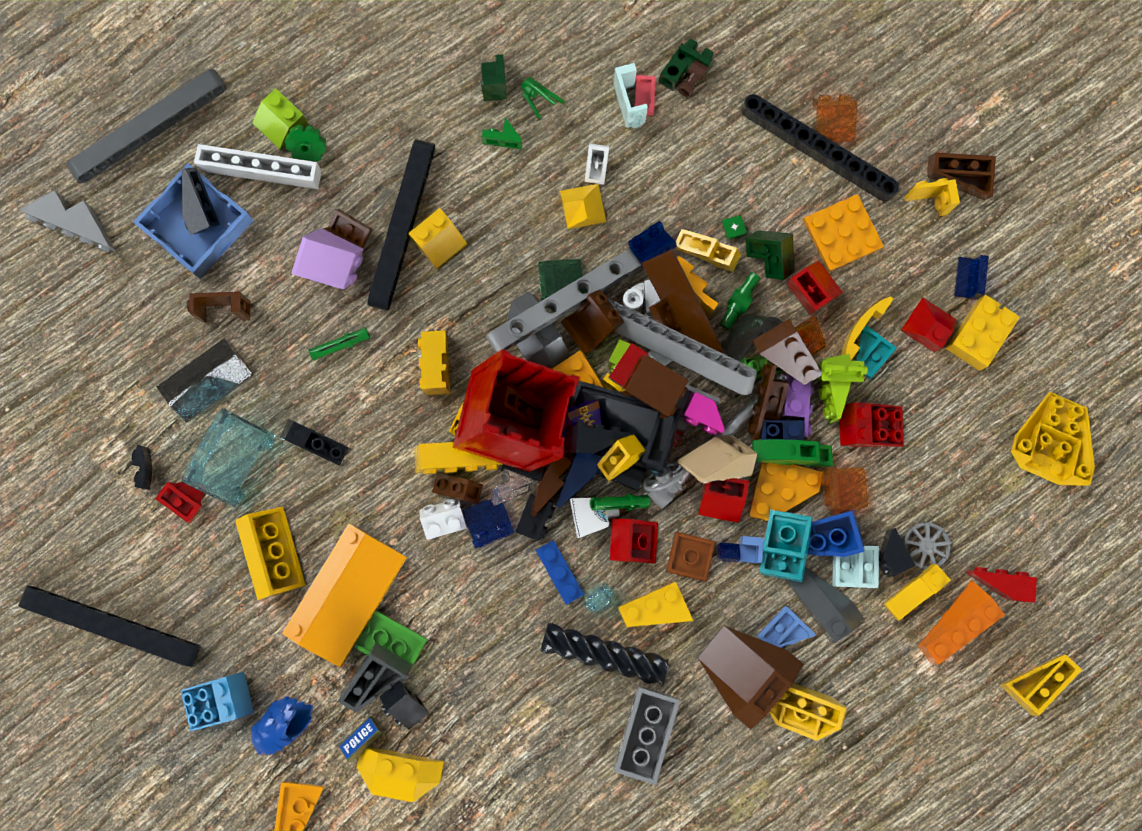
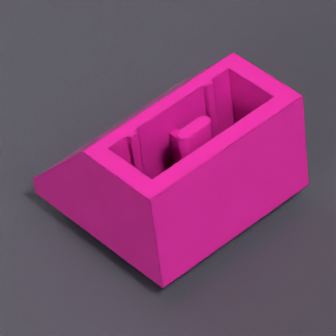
(703, 412)

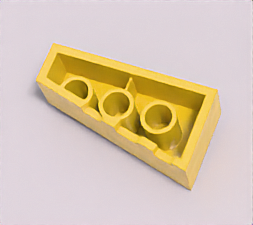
(443, 457)

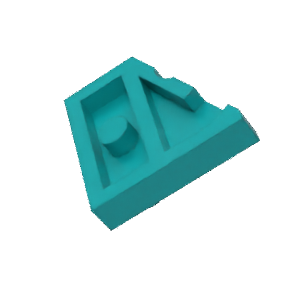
(873, 351)

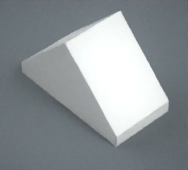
(596, 163)

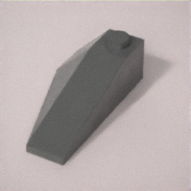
(827, 606)

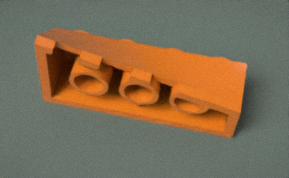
(960, 624)

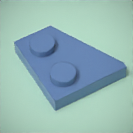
(785, 629)

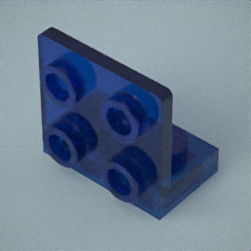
(487, 523)

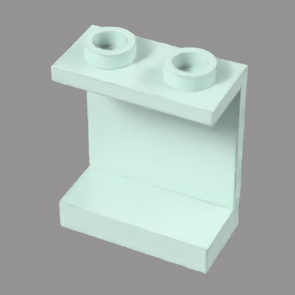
(624, 79)

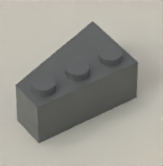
(374, 675)

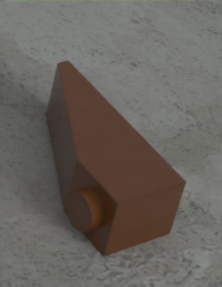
(515, 407)

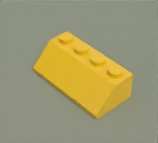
(270, 552)

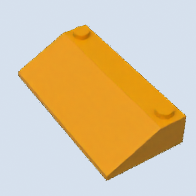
(344, 595)

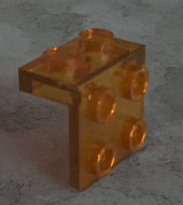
(836, 117)
(844, 488)

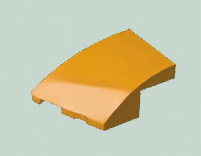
(699, 286)

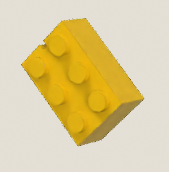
(982, 332)

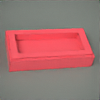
(645, 92)

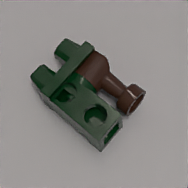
(686, 61)

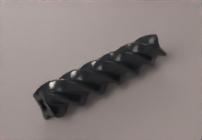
(608, 655)

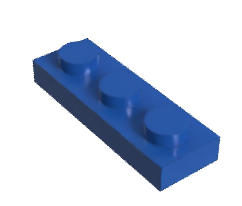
(559, 572)

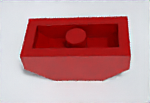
(181, 500)

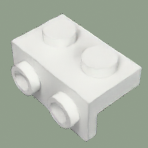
(442, 518)

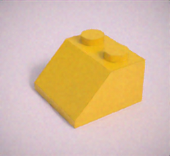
(437, 238)

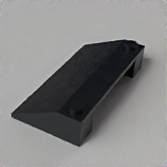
(635, 418)

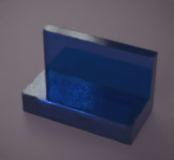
(971, 277)

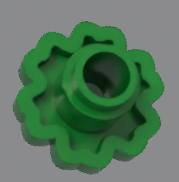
(305, 143)

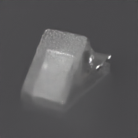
(514, 486)

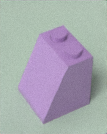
(328, 259)

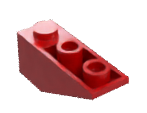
(1010, 587)

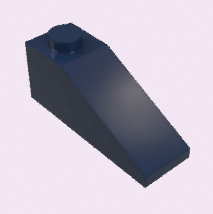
(580, 474)

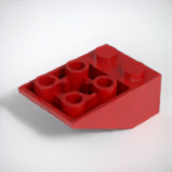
(871, 425)

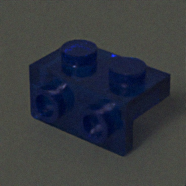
(651, 242)

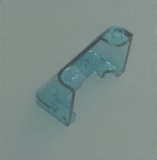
(227, 457)

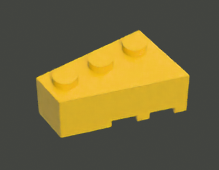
(656, 607)

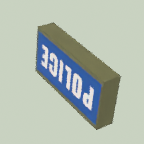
(360, 739)

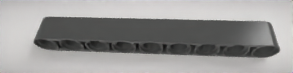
(146, 126)

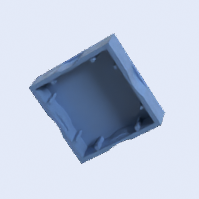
(200, 251)

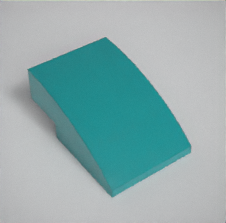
(786, 546)

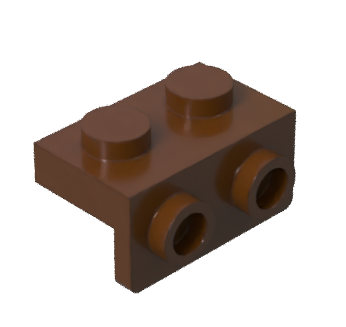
(349, 228)

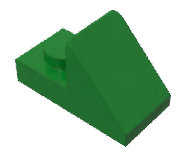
(508, 138)

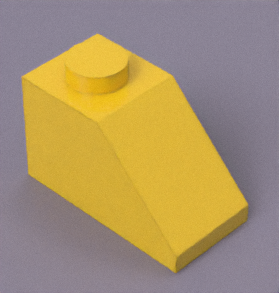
(621, 456)

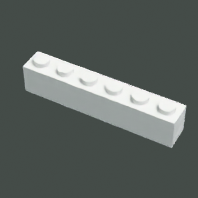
(258, 166)

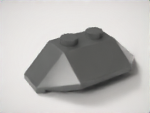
(543, 347)

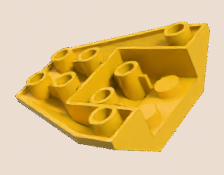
(1056, 442)

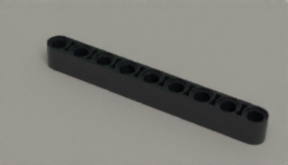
(829, 147)
(401, 224)
(109, 626)

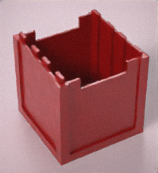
(506, 440)

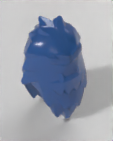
(280, 725)

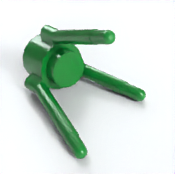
(533, 89)

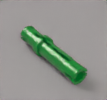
(361, 335)
(626, 502)

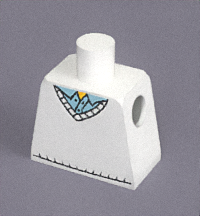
(589, 521)

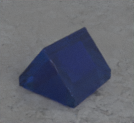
(729, 552)

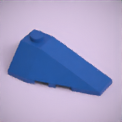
(836, 536)

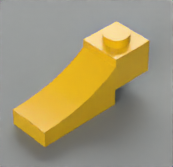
(708, 249)
(917, 591)

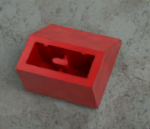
(814, 287)
(724, 499)

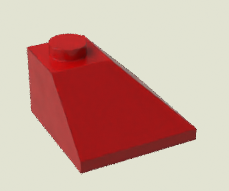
(929, 325)

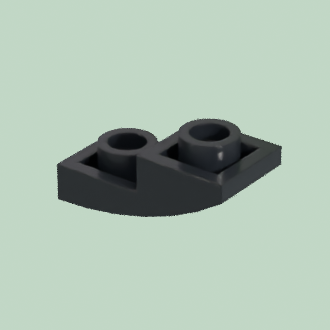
(142, 458)

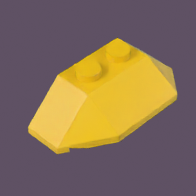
(808, 712)
(398, 774)

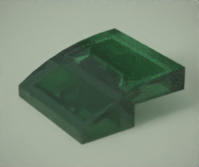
(558, 274)

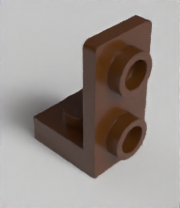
(457, 488)

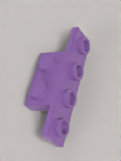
(798, 402)

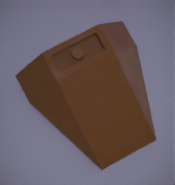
(749, 673)

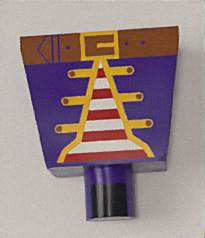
(584, 412)

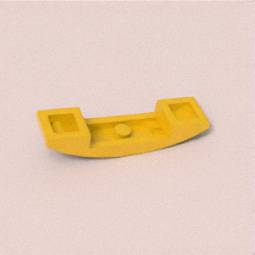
(876, 311)

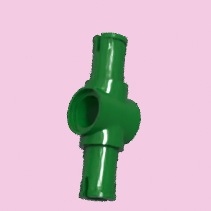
(739, 301)

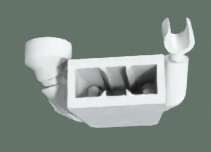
(634, 297)

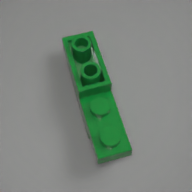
(793, 452)

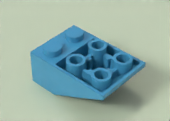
(217, 701)

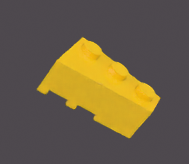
(434, 362)
(1042, 684)

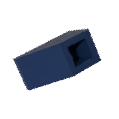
(782, 430)

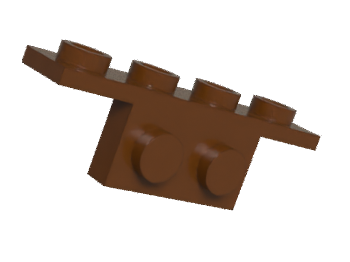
(770, 400)

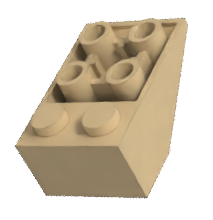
(720, 460)

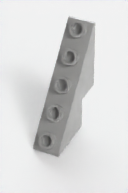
(72, 221)

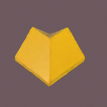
(582, 206)

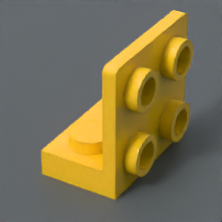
(944, 191)

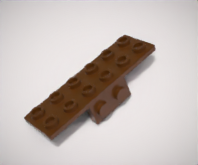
(678, 302)

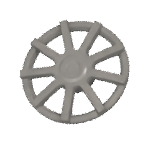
(664, 478)
(927, 545)

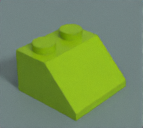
(276, 118)

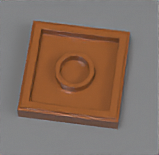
(690, 556)

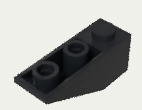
(591, 439)
(313, 442)

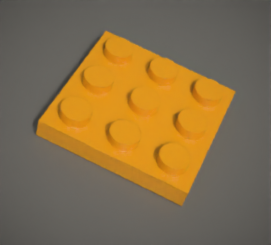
(843, 233)

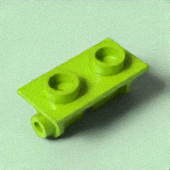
(843, 370)

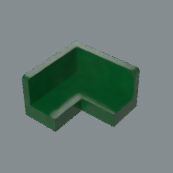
(494, 79)
(775, 249)

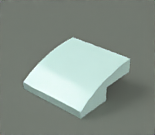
(857, 569)

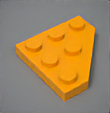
(782, 488)

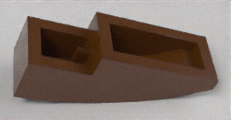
(549, 484)

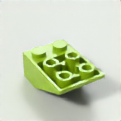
(833, 393)

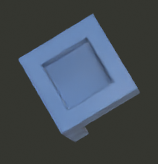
(751, 549)

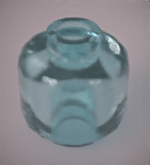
(599, 598)

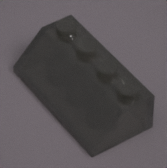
(205, 380)

